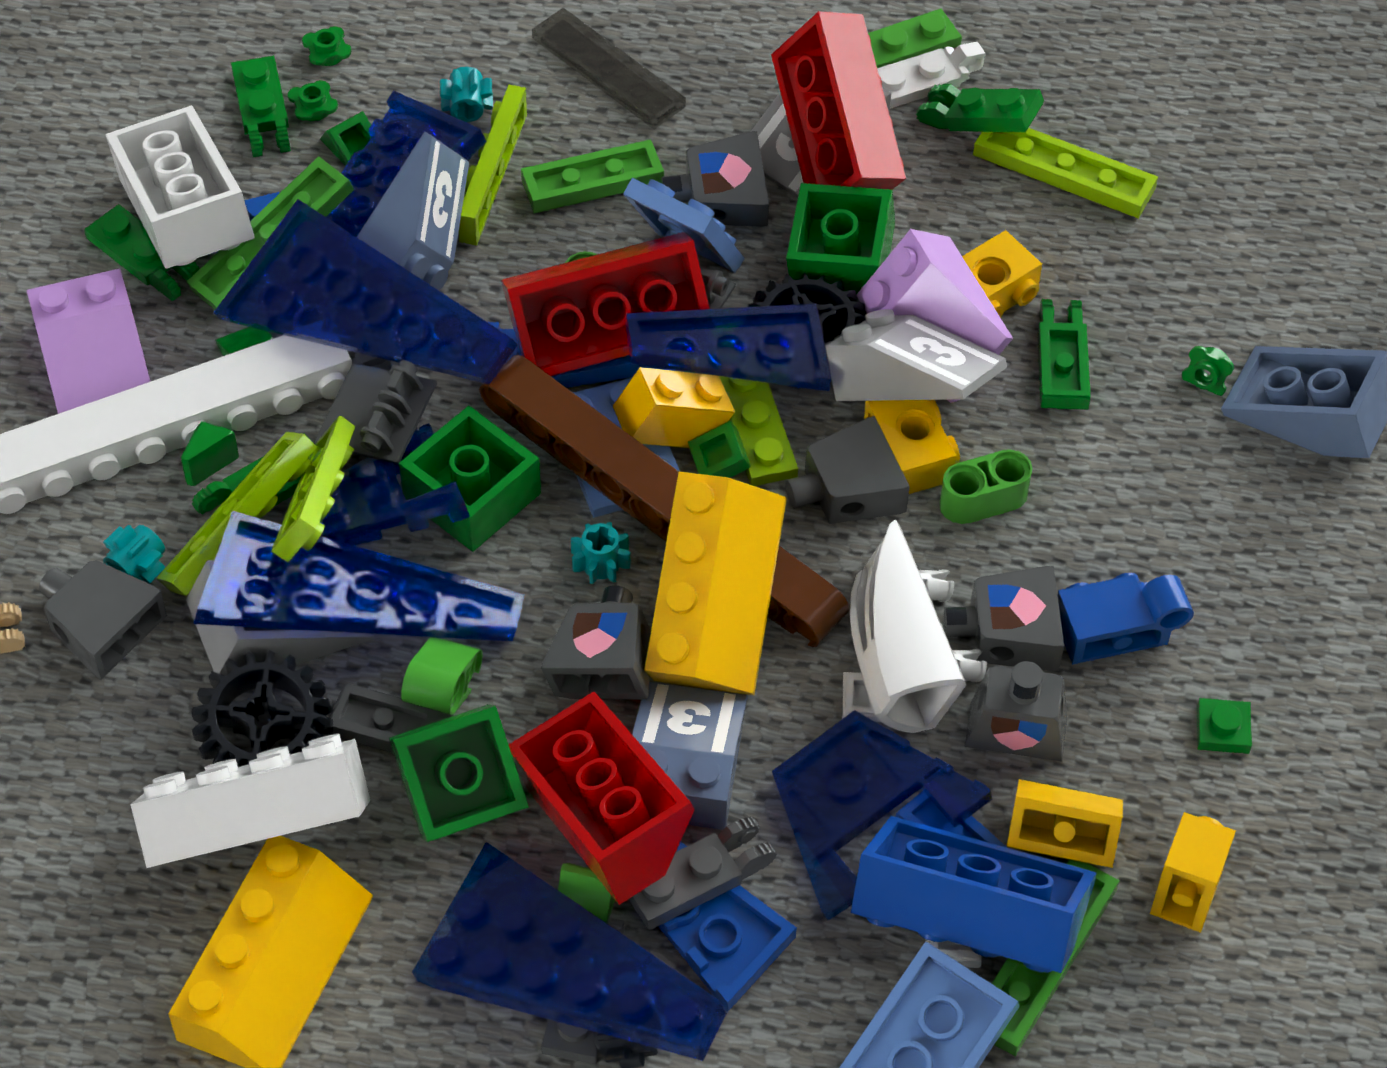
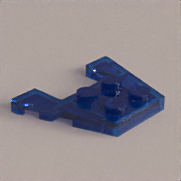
(374, 501)
(848, 784)

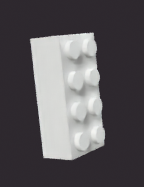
(180, 187)
(250, 802)

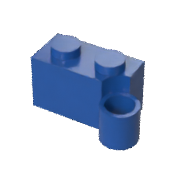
(1121, 615)

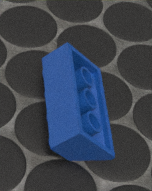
(972, 894)

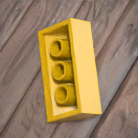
(715, 584)
(270, 956)

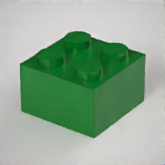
(840, 233)
(489, 468)
(458, 772)

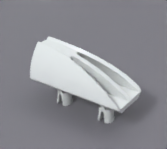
(900, 640)

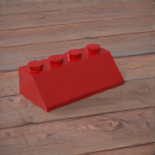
(837, 104)
(579, 308)
(604, 795)

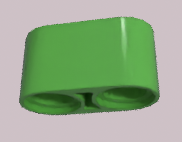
(985, 486)
(441, 675)

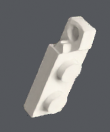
(915, 76)

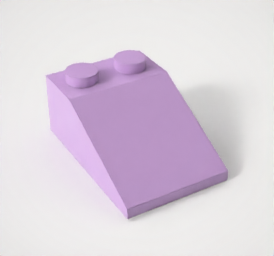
(933, 282)
(88, 338)

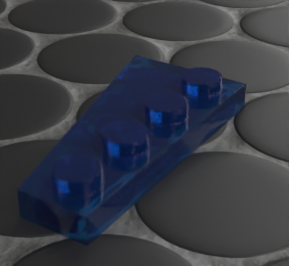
(742, 343)

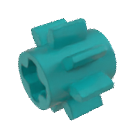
(466, 94)
(135, 552)
(600, 552)

